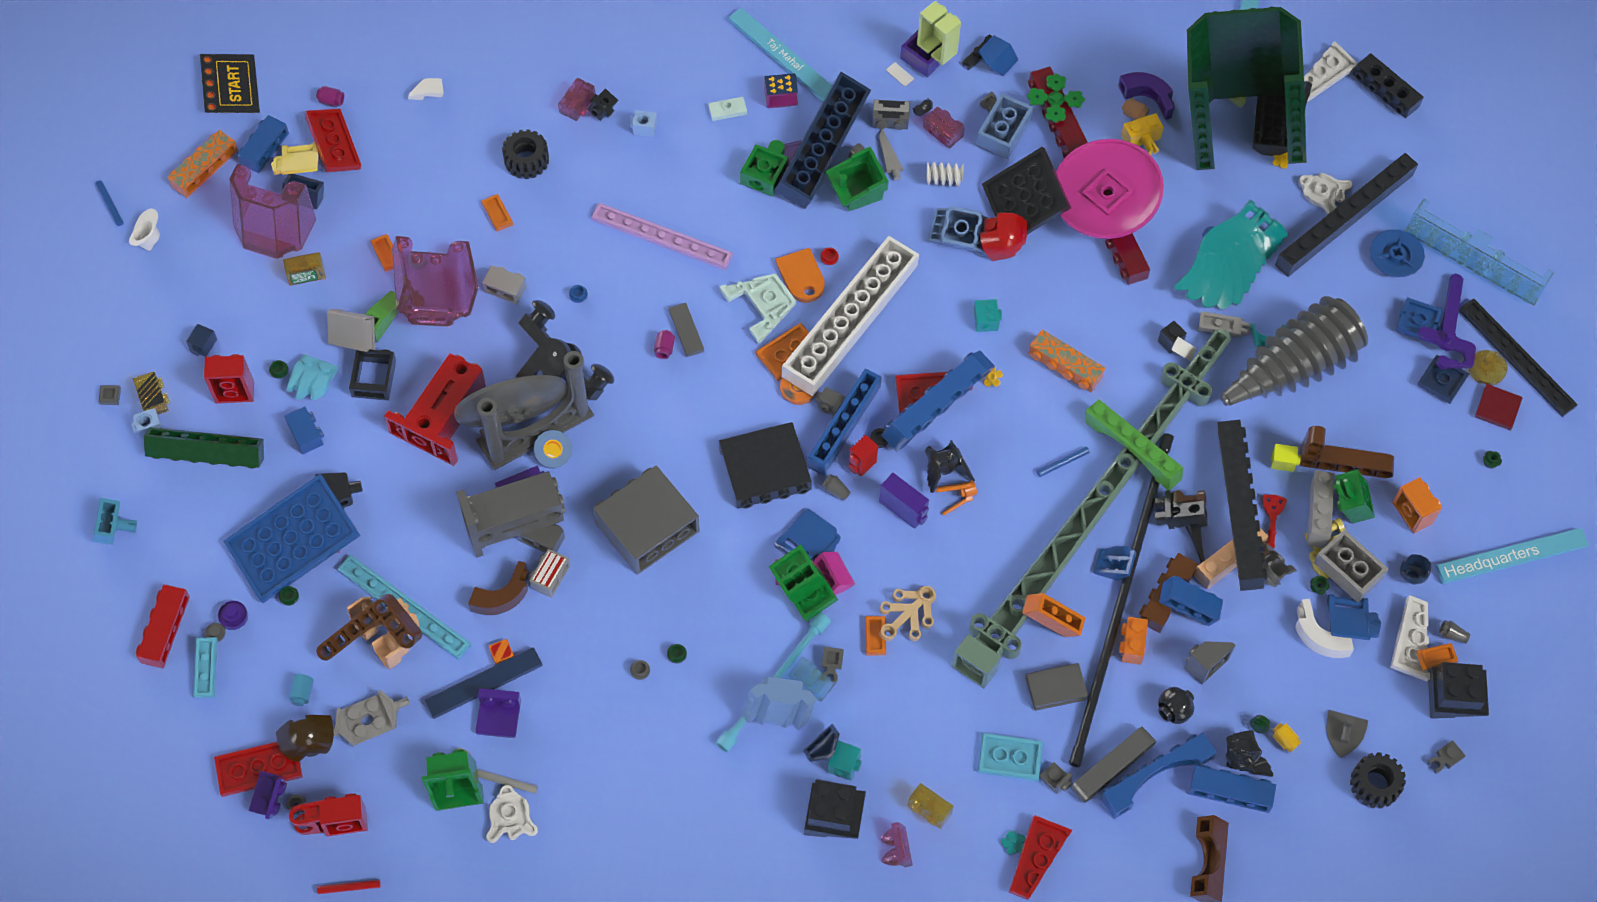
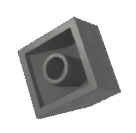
(1208, 658)

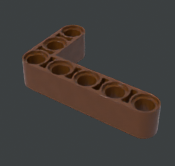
(1340, 459)
(364, 622)

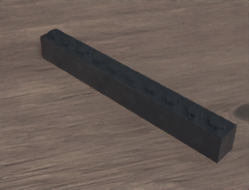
(1346, 214)
(1240, 505)

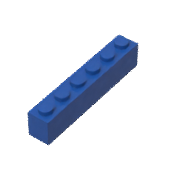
(844, 421)

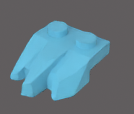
(311, 377)

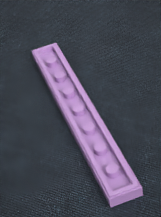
(662, 236)

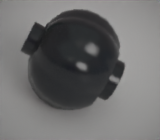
(1176, 705)

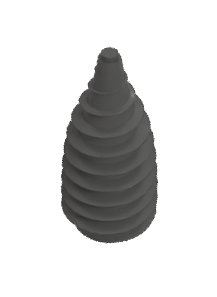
(1302, 350)

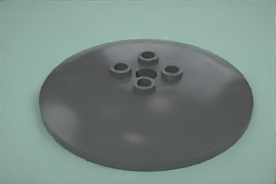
(515, 399)

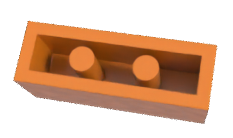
(1053, 615)

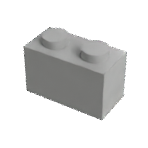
(504, 284)

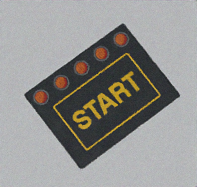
(229, 83)

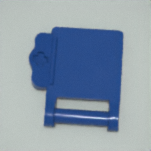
(812, 533)
(1351, 621)

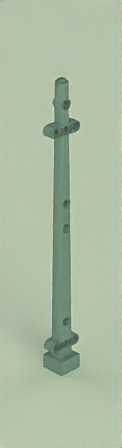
(980, 656)

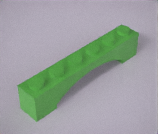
(1162, 466)

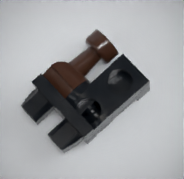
(1181, 509)

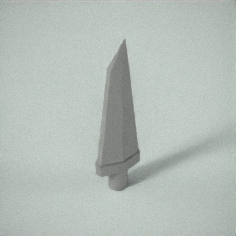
(890, 159)

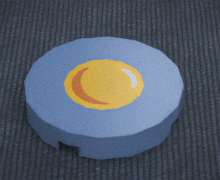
(552, 449)

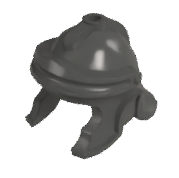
(1275, 566)

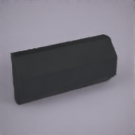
(1270, 125)

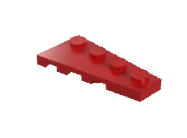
(1038, 852)

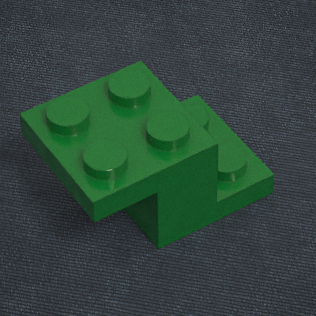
(803, 583)

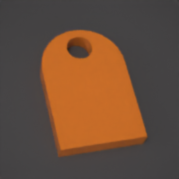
(801, 273)

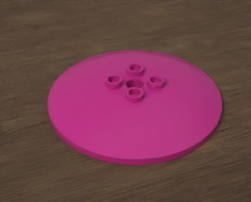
(1111, 166)

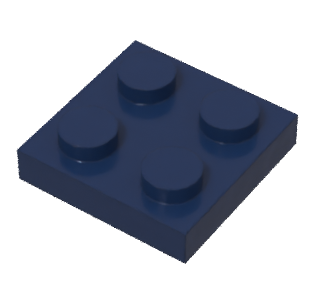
(1443, 382)

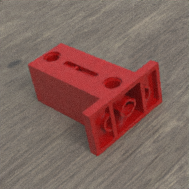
(432, 417)

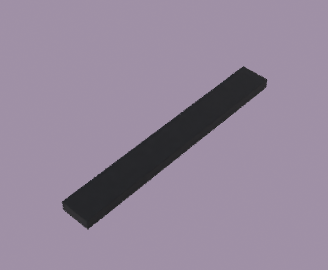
(1518, 357)

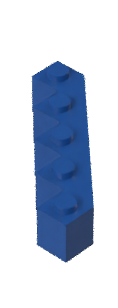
(937, 400)

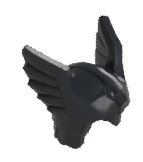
(944, 463)
(1245, 754)

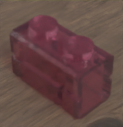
(576, 99)
(944, 127)

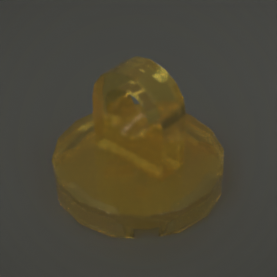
(1488, 367)

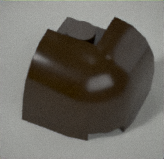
(306, 737)

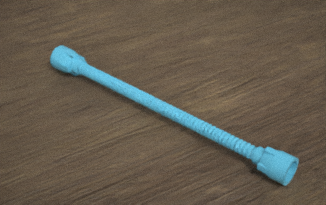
(818, 625)

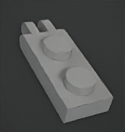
(1234, 325)

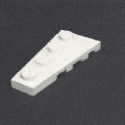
(1329, 69)
(1411, 638)

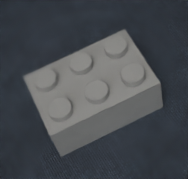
(1351, 565)

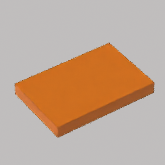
(780, 349)

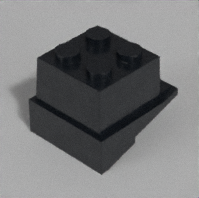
(1458, 691)
(834, 810)

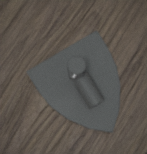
(1345, 732)

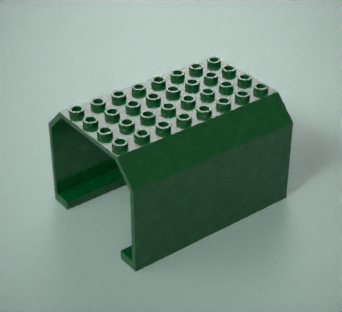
(1245, 57)

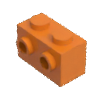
(1134, 640)

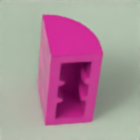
(834, 571)

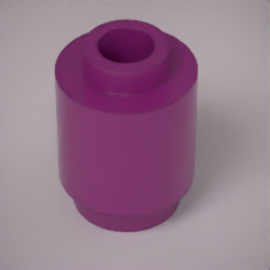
(330, 96)
(664, 344)

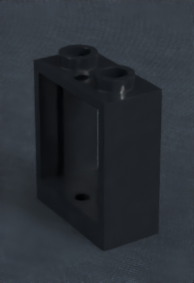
(367, 390)

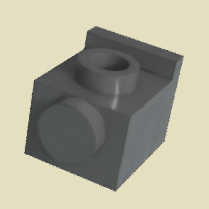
(829, 401)

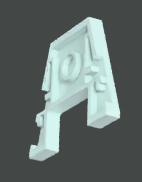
(769, 298)

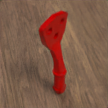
(1273, 514)

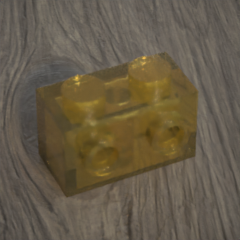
(930, 806)

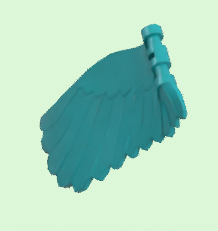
(1231, 258)

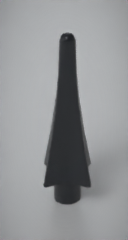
(1195, 534)

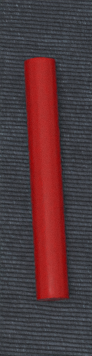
(362, 885)

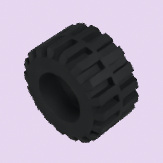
(523, 142)
(1388, 769)

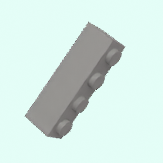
(1320, 509)

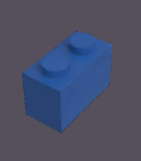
(304, 430)

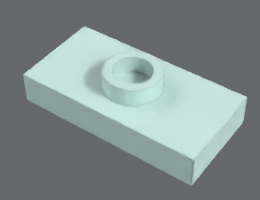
(727, 108)

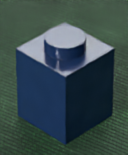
(201, 340)

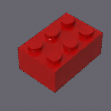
(229, 379)

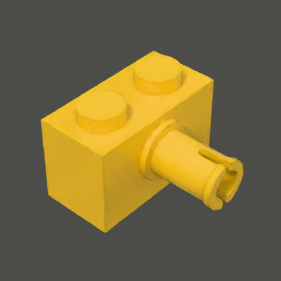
(1144, 132)

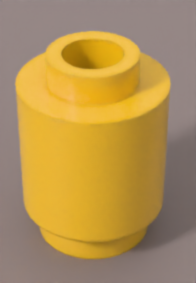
(1286, 737)

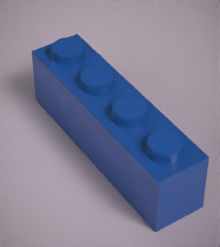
(1232, 788)

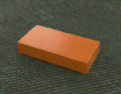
(497, 212)
(383, 249)
(874, 643)
(1436, 655)

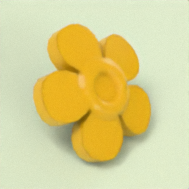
(1281, 160)
(992, 378)

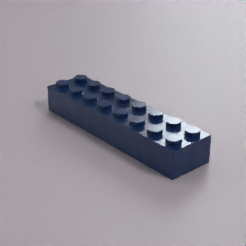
(822, 140)

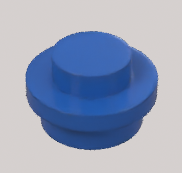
(578, 293)

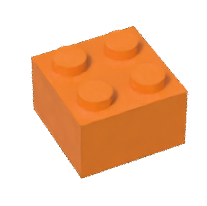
(1417, 505)

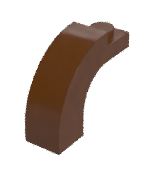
(502, 600)

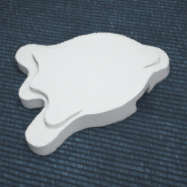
(1324, 190)
(510, 815)

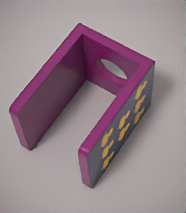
(781, 90)

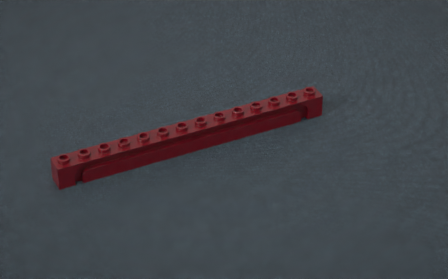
(1069, 137)

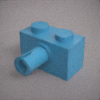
(109, 522)

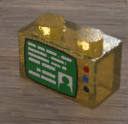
(304, 268)

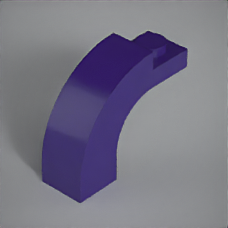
(1150, 86)

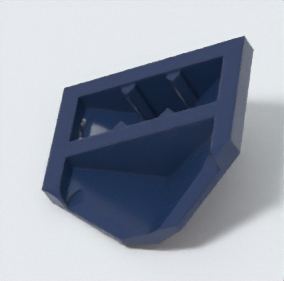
(824, 745)

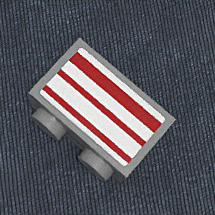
(549, 572)

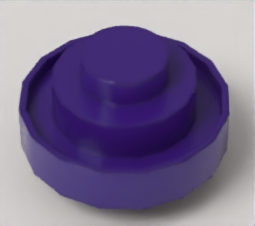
(233, 615)

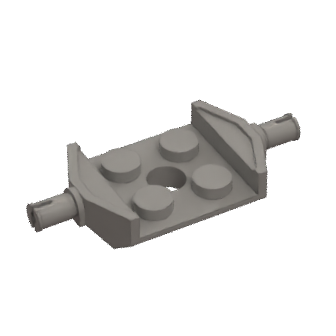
(379, 707)

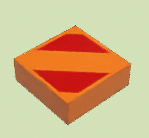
(501, 651)

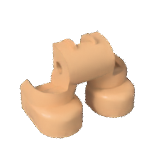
(386, 646)

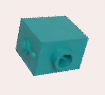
(987, 315)
(845, 761)

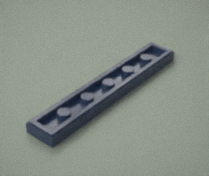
(488, 679)

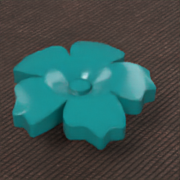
(1013, 842)

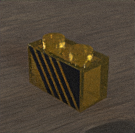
(150, 392)

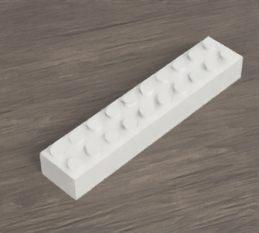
(850, 316)

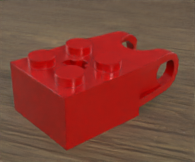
(331, 816)

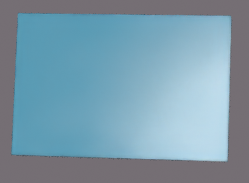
(1010, 757)

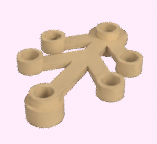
(909, 611)

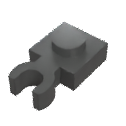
(832, 660)
(1447, 755)

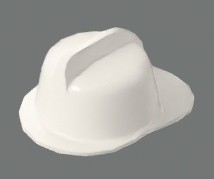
(145, 230)

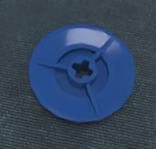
(1399, 242)

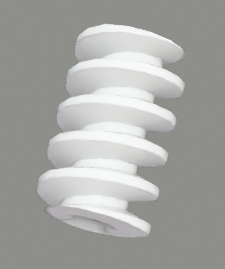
(944, 174)

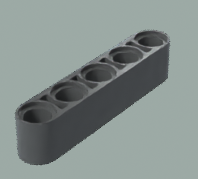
(1113, 764)

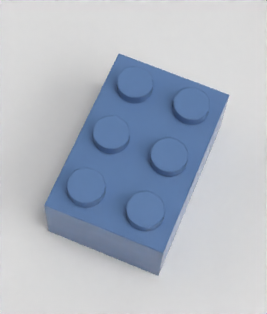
(1004, 126)

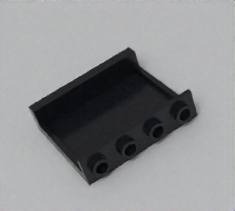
(765, 465)

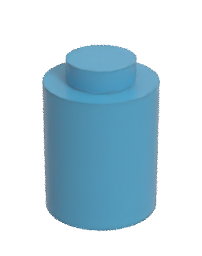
(301, 689)

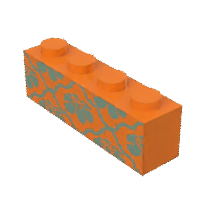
(202, 163)
(1066, 361)

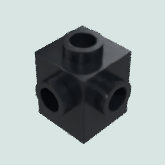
(602, 104)

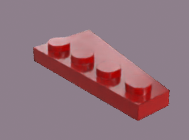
(912, 387)

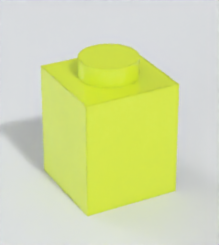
(1285, 457)

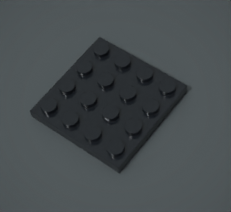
(1028, 190)

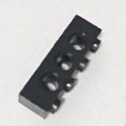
(1388, 85)

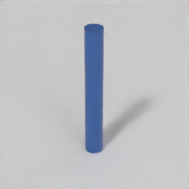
(112, 208)
(1063, 461)

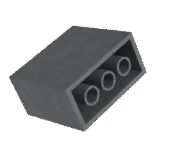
(646, 519)

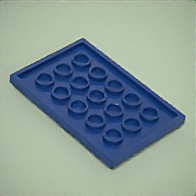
(291, 538)

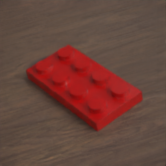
(333, 140)
(241, 769)

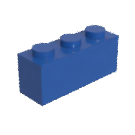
(263, 143)
(1191, 600)

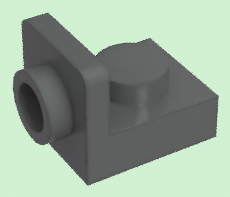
(1056, 778)

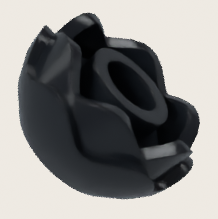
(923, 108)

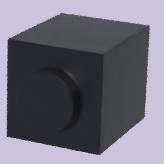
(1169, 335)

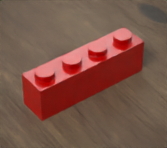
(162, 626)

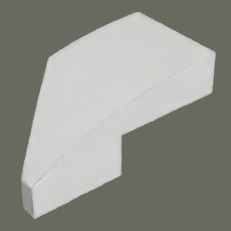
(427, 87)

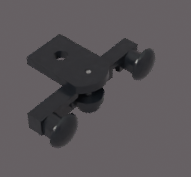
(551, 352)

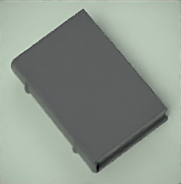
(1056, 686)

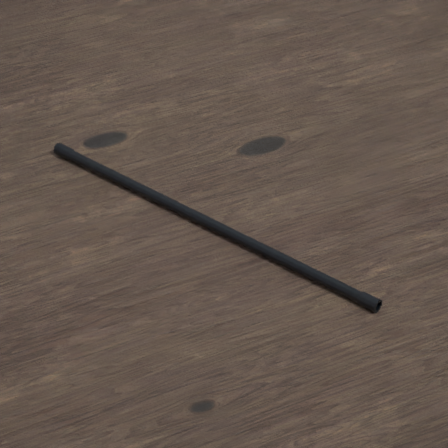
(1079, 747)

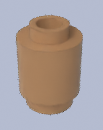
(1135, 109)

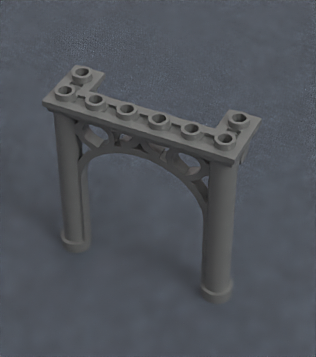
(516, 443)

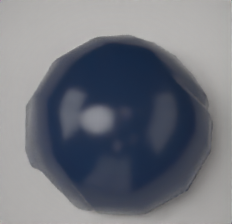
(1415, 569)

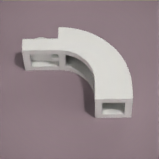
(1318, 638)

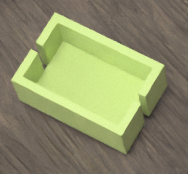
(939, 27)

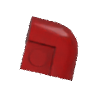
(1003, 236)

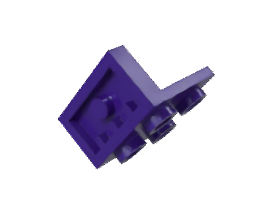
(498, 713)
(267, 793)

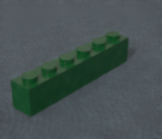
(204, 447)

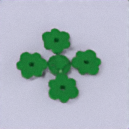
(1055, 98)

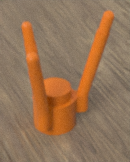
(965, 490)

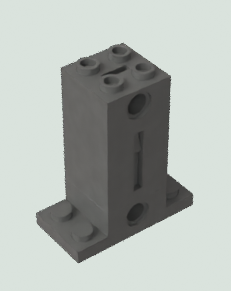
(511, 510)

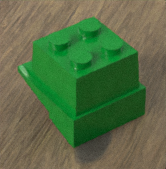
(858, 180)
(453, 780)

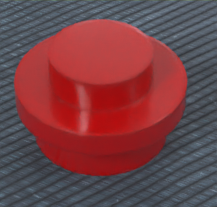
(829, 256)

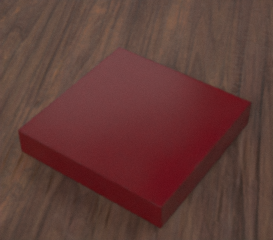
(1498, 407)

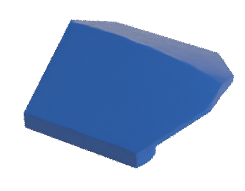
(998, 55)
(1115, 562)

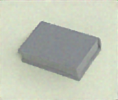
(350, 330)

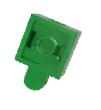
(764, 167)
(1354, 496)

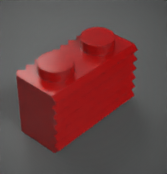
(862, 456)

